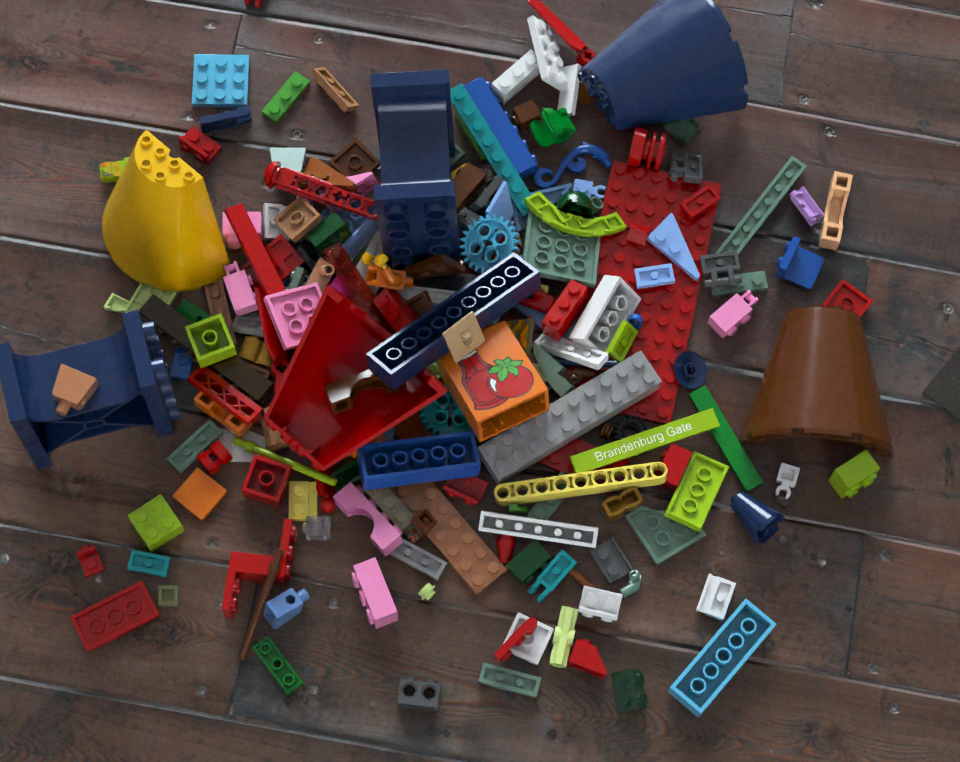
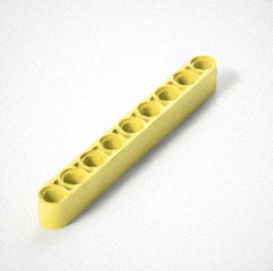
(573, 490)

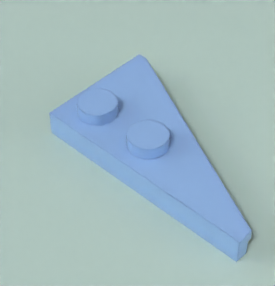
(670, 242)

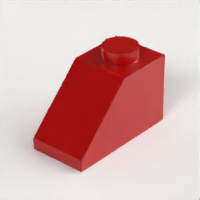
(587, 658)

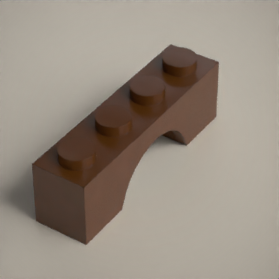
(343, 392)

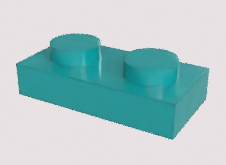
(149, 563)

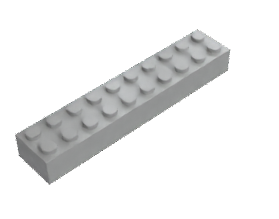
(569, 417)

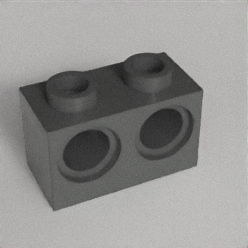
(418, 700)

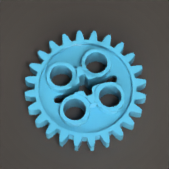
(475, 238)

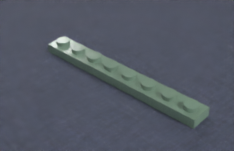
(763, 207)

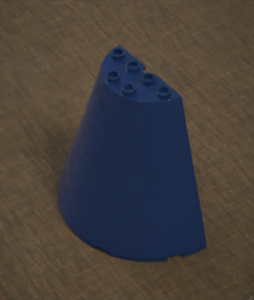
(668, 67)

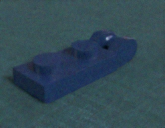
(225, 120)

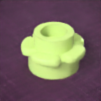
(427, 591)

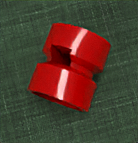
(221, 455)

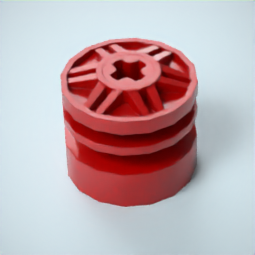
(647, 148)

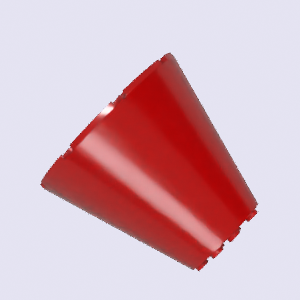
(328, 352)

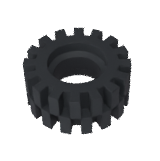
(625, 423)

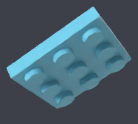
(220, 80)

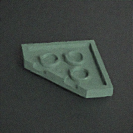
(661, 535)

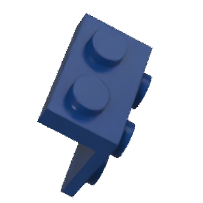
(799, 265)

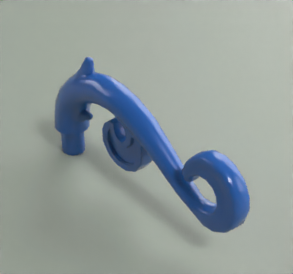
(575, 168)

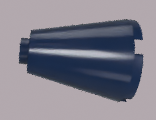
(756, 517)

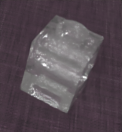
(317, 528)

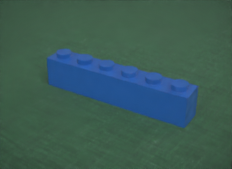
(502, 128)

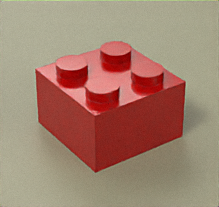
(267, 481)

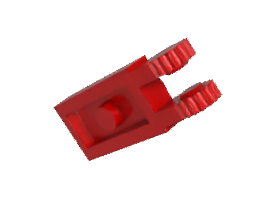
(515, 639)

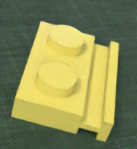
(302, 500)

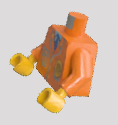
(383, 275)

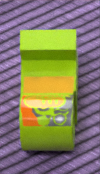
(112, 170)

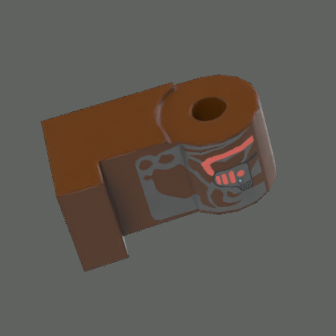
(418, 529)

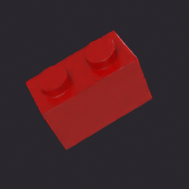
(676, 461)

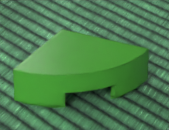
(513, 509)

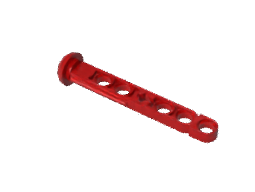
(285, 178)

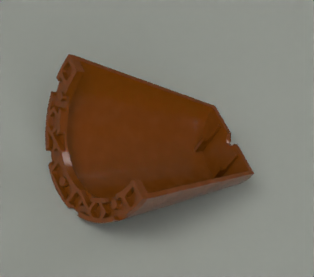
(820, 383)

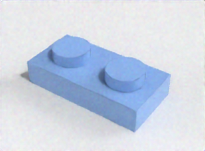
(654, 276)

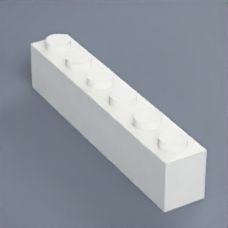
(538, 529)

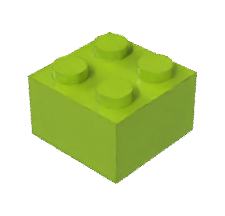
(211, 340)
(854, 474)
(156, 523)

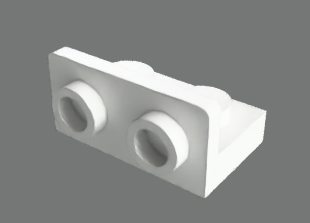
(600, 603)

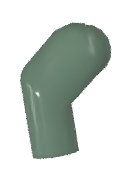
(633, 584)

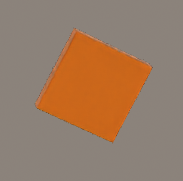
(199, 494)

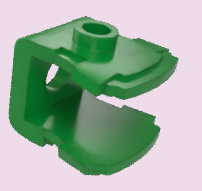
(554, 129)

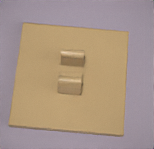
(463, 337)

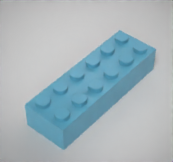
(721, 658)

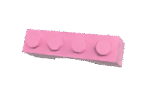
(353, 502)

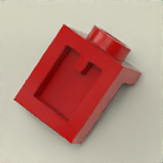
(90, 560)

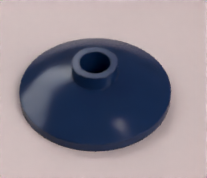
(696, 369)

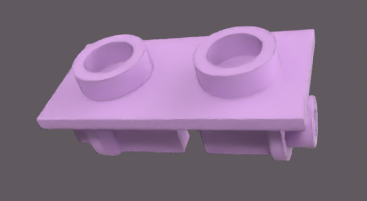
(806, 206)

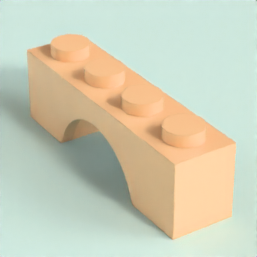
(834, 210)

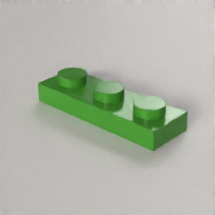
(286, 97)

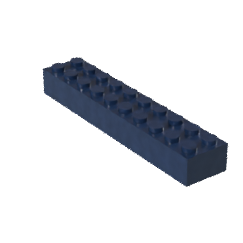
(422, 340)

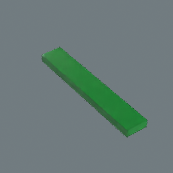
(727, 441)

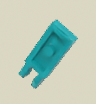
(553, 574)

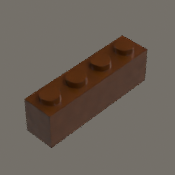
(467, 184)

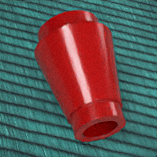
(505, 548)

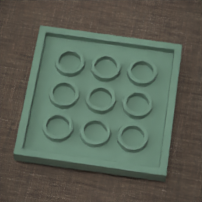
(560, 254)

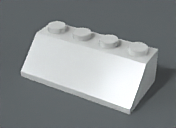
(604, 313)

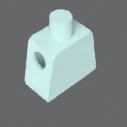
(290, 157)

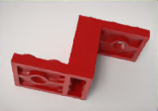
(254, 569)

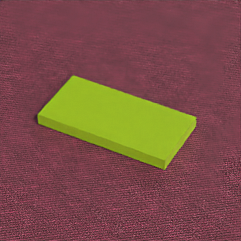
(696, 491)

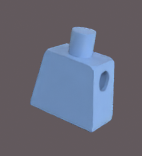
(285, 607)

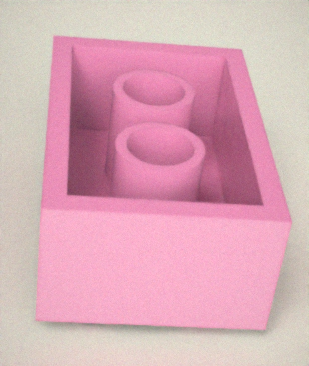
(374, 593)

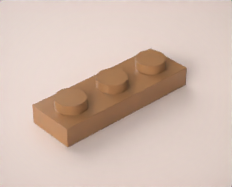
(334, 89)

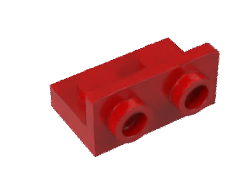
(199, 145)

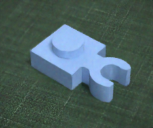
(586, 187)

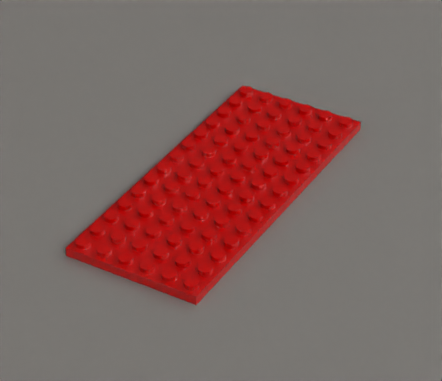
(667, 310)

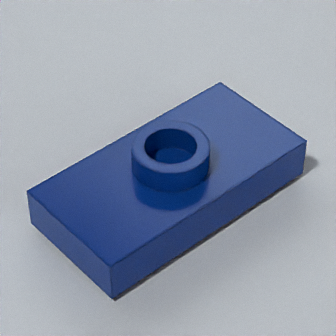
(181, 365)

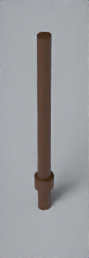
(274, 568)

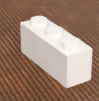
(516, 77)

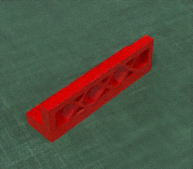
(231, 400)

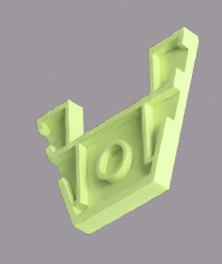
(142, 294)

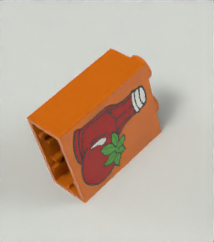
(495, 383)

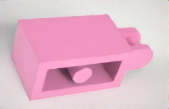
(240, 290)
(732, 314)

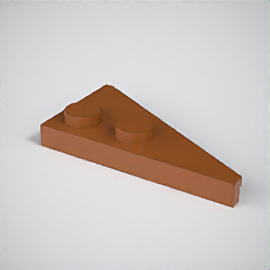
(322, 171)

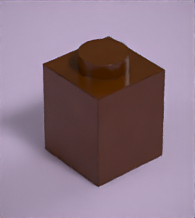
(525, 114)

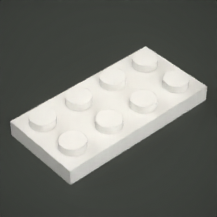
(547, 53)

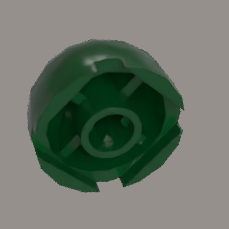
(576, 204)

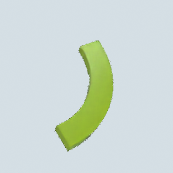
(571, 223)

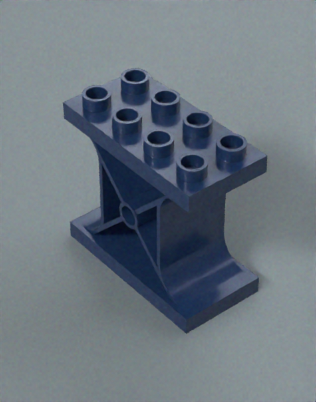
(416, 186)
(130, 392)

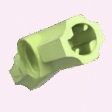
(563, 637)

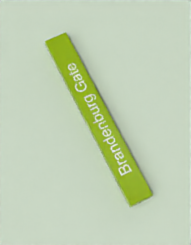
(644, 441)

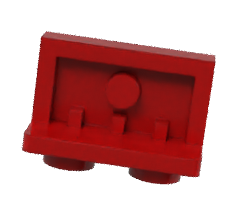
(469, 488)

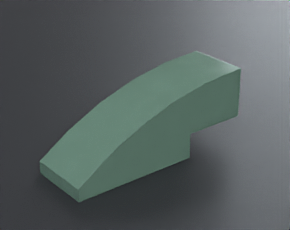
(553, 371)

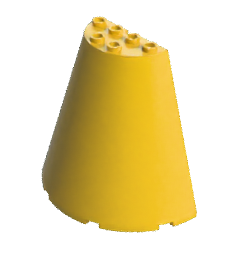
(163, 222)

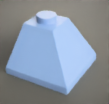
(501, 204)

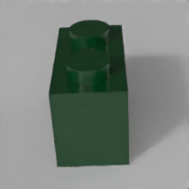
(328, 233)
(528, 563)

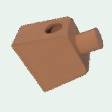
(72, 389)

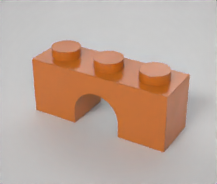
(221, 415)

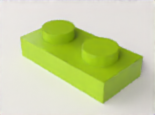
(621, 341)

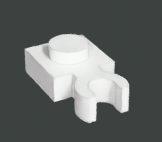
(787, 478)

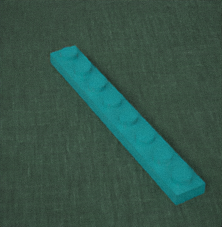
(490, 147)

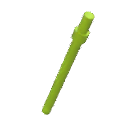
(253, 447)

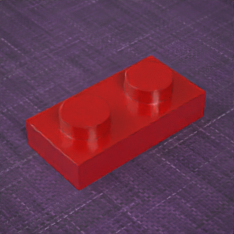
(700, 201)

